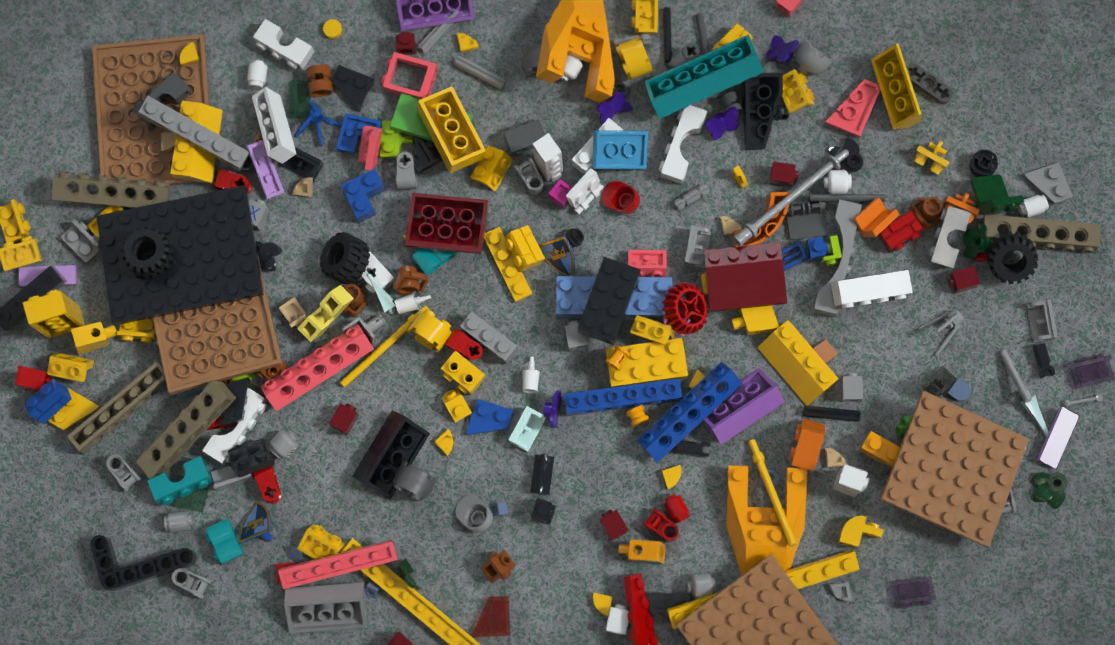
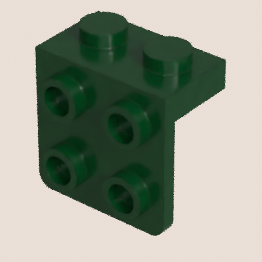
(993, 196)

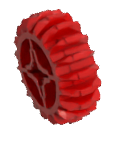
(680, 309)

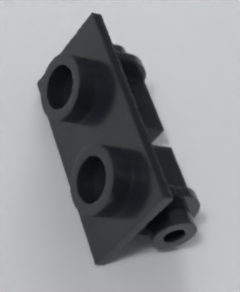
(542, 474)

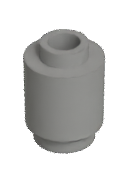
(178, 521)

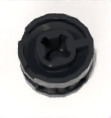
(984, 163)

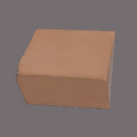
(825, 351)

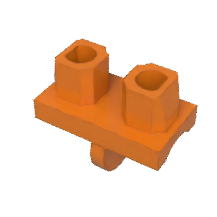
(963, 203)

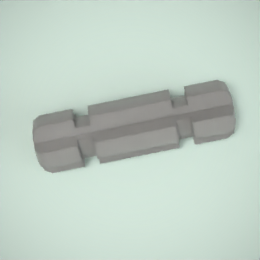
(645, 38)
(691, 196)

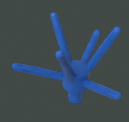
(316, 117)

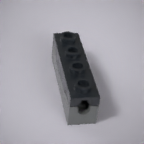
(14, 311)

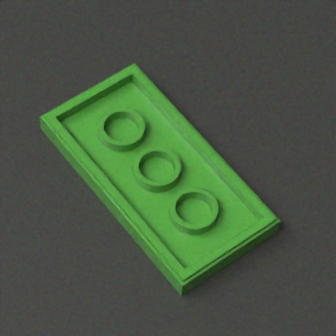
(407, 119)

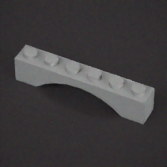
(193, 132)
(848, 233)

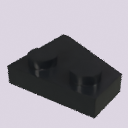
(352, 85)
(235, 411)

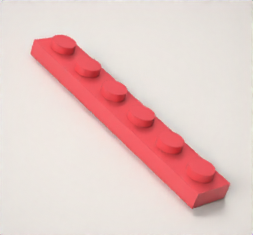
(337, 564)

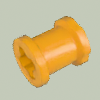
(617, 357)

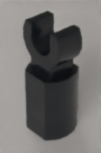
(1043, 359)
(692, 448)

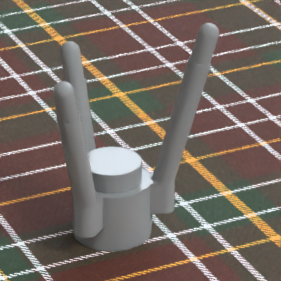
(951, 319)

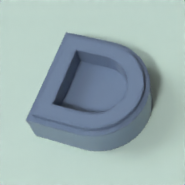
(959, 391)

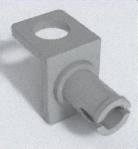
(368, 328)

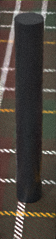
(667, 34)

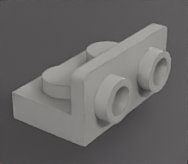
(81, 242)

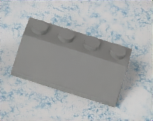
(326, 607)

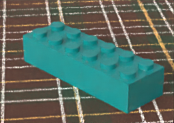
(704, 76)

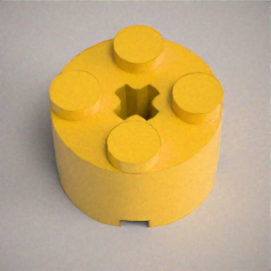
(635, 58)
(430, 330)

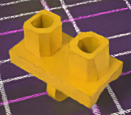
(939, 162)

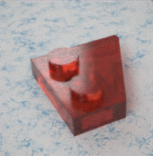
(494, 618)

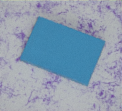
(619, 149)

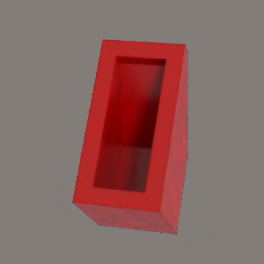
(31, 379)

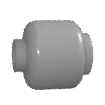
(283, 444)
(701, 585)

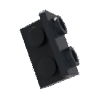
(250, 458)

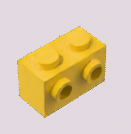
(464, 372)

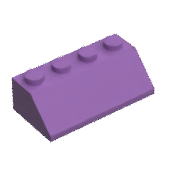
(428, 13)
(744, 406)

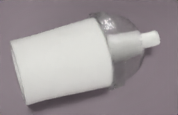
(411, 302)
(530, 376)

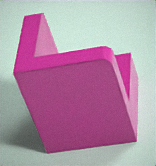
(558, 194)

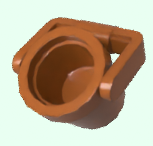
(928, 211)
(408, 280)
(358, 301)

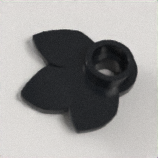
(853, 149)
(266, 255)

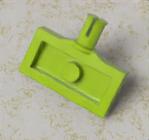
(392, 141)

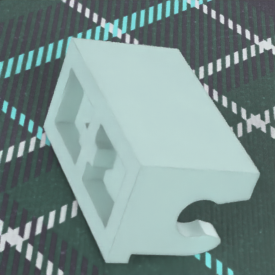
(527, 429)

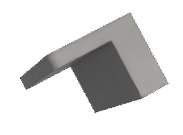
(226, 478)

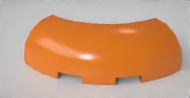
(772, 225)

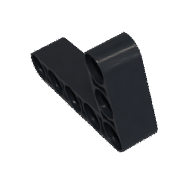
(137, 568)

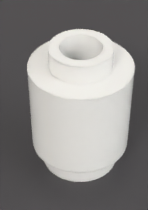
(257, 75)
(1033, 206)

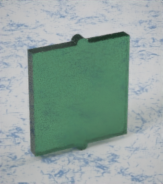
(194, 501)

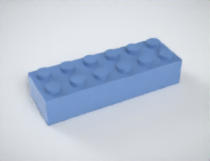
(646, 301)

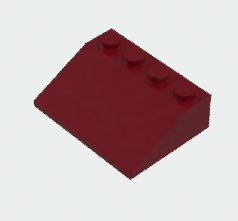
(447, 223)
(745, 277)

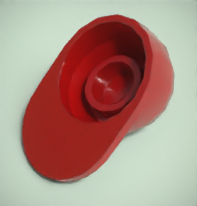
(620, 197)

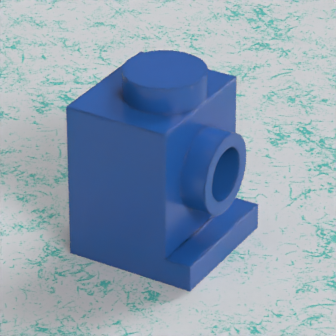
(816, 249)

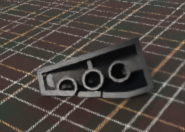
(759, 105)

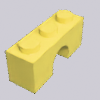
(326, 314)

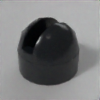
(781, 110)

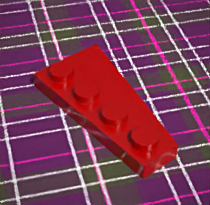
(639, 612)

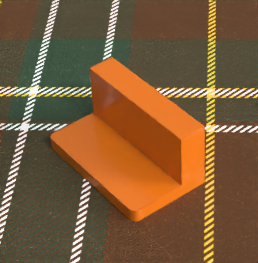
(874, 218)

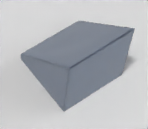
(499, 509)
(295, 554)
(372, 588)

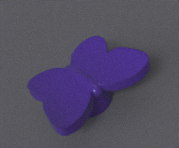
(780, 50)
(613, 105)
(723, 122)
(551, 409)

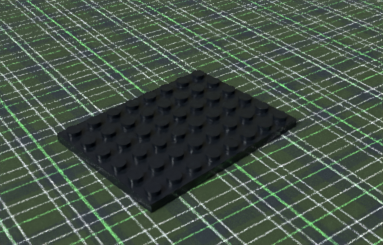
(211, 256)

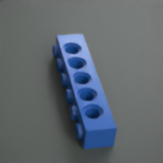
(623, 397)
(689, 412)

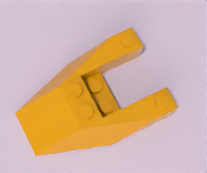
(582, 32)
(757, 530)

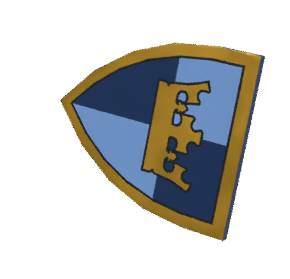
(559, 255)
(256, 524)

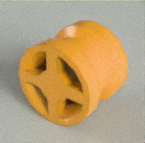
(637, 416)

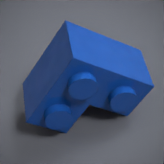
(358, 192)

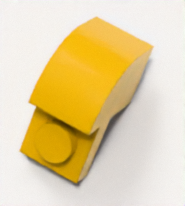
(854, 528)

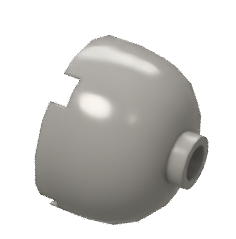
(811, 59)

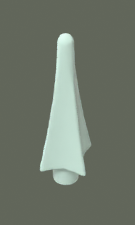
(385, 299)
(1034, 410)

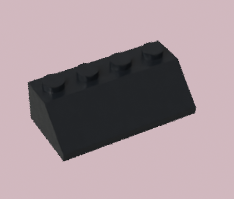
(396, 441)

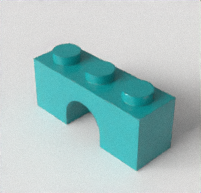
(196, 477)

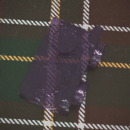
(1092, 371)
(913, 591)

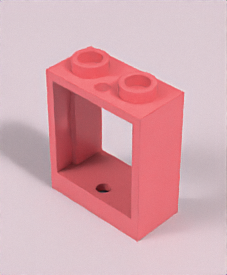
(428, 82)

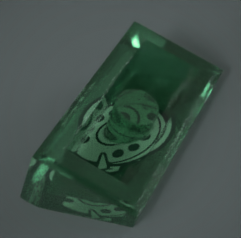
(298, 99)

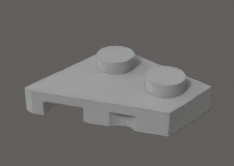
(1050, 182)

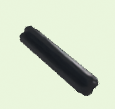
(831, 413)

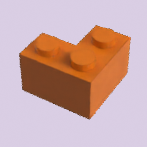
(808, 445)

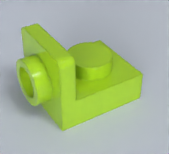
(834, 250)

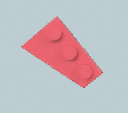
(855, 110)

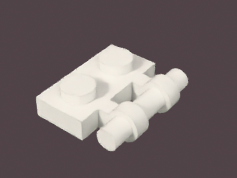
(584, 191)

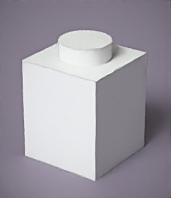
(618, 620)

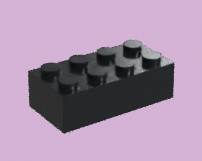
(609, 301)

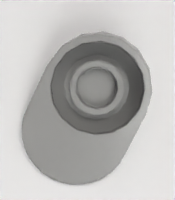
(474, 513)

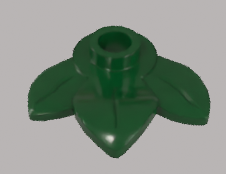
(976, 241)
(1047, 490)
(406, 570)

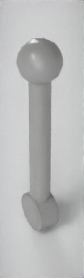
(1066, 403)

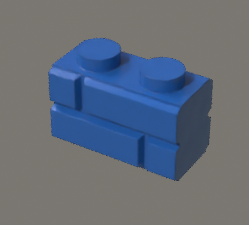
(47, 401)

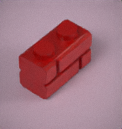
(900, 231)

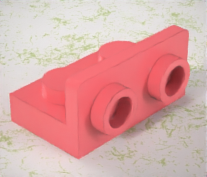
(370, 146)
(651, 262)

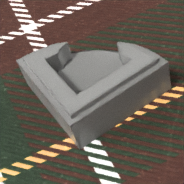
(841, 591)

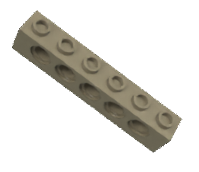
(63, 192)
(1089, 232)
(221, 399)
(118, 408)

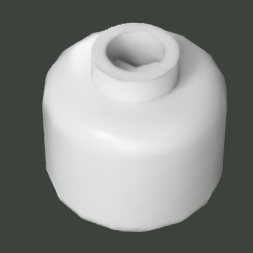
(572, 68)
(838, 182)

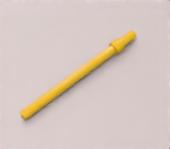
(381, 349)
(758, 458)

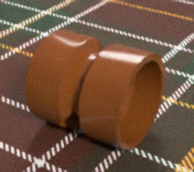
(319, 80)

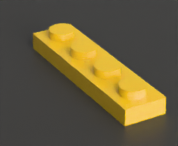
(504, 259)

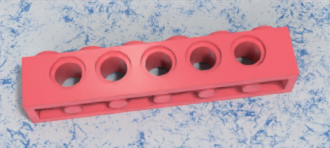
(313, 376)

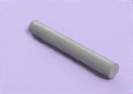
(1015, 376)

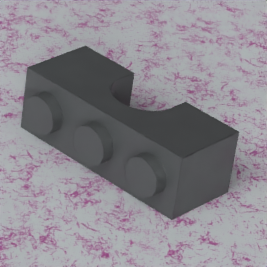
(171, 87)

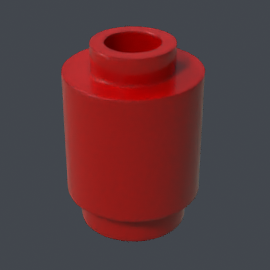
(676, 508)

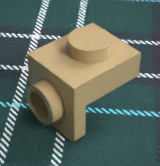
(293, 312)

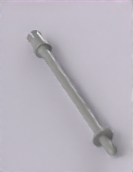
(750, 230)

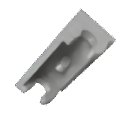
(697, 243)
(1042, 321)

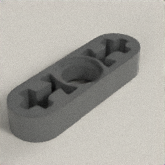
(929, 91)

